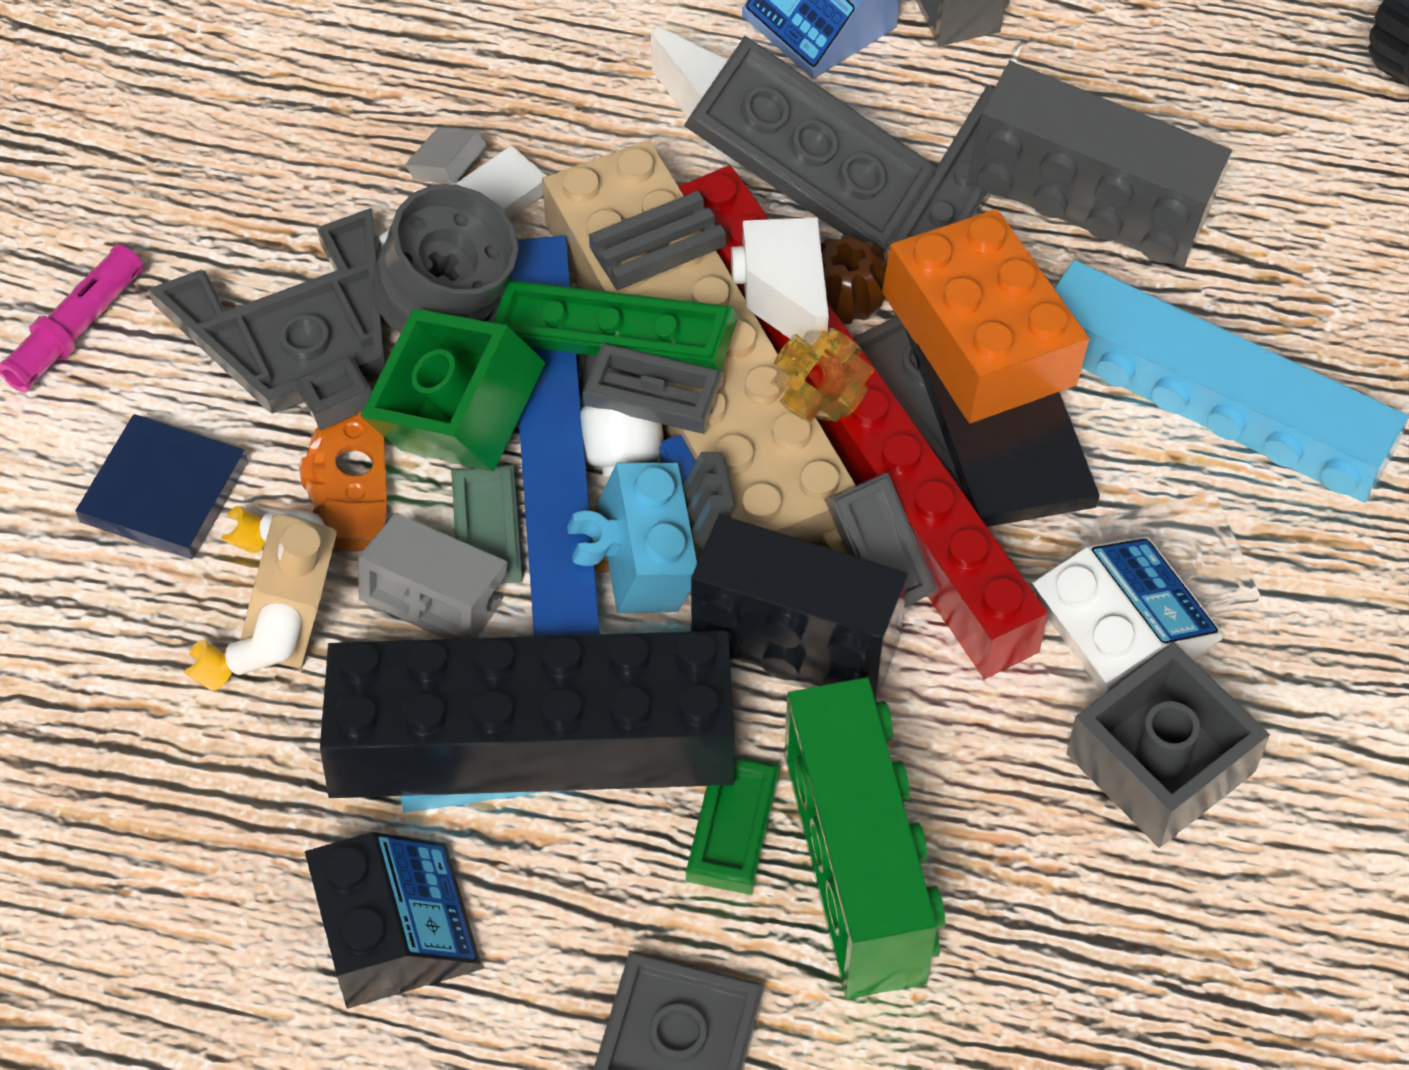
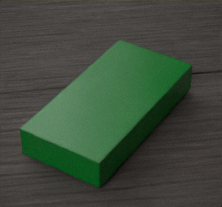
(733, 828)

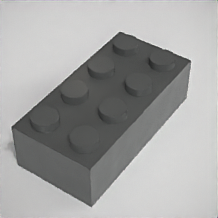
(1096, 164)

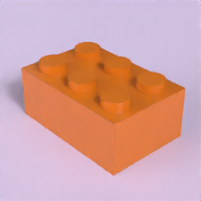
(984, 315)

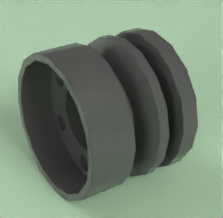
(444, 255)

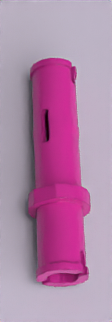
(55, 335)

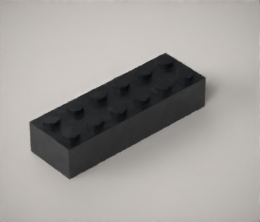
(527, 714)

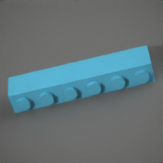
(1232, 384)

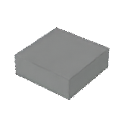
(446, 155)

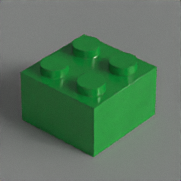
(453, 389)

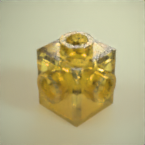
(842, 380)

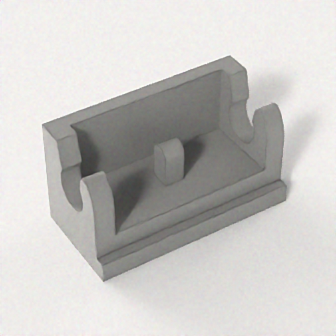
(430, 579)

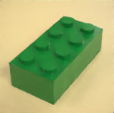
(860, 838)

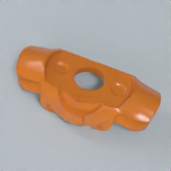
(347, 503)

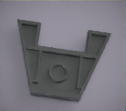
(293, 330)

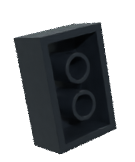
(798, 605)

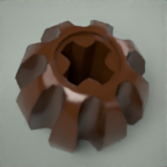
(853, 277)

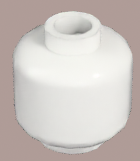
(618, 438)

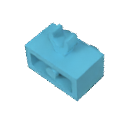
(644, 536)

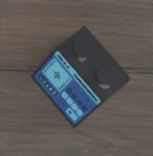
(391, 915)

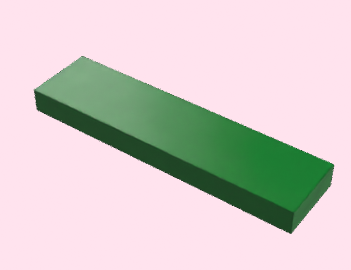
(585, 318)

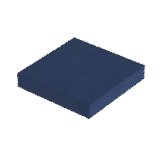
(162, 486)

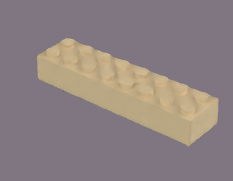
(773, 458)

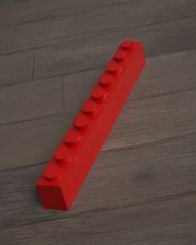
(976, 582)

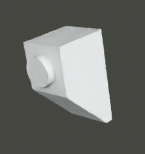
(783, 274)

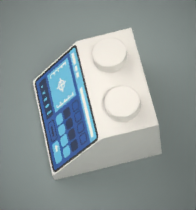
(1123, 608)

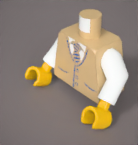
(282, 597)

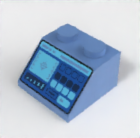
(821, 31)

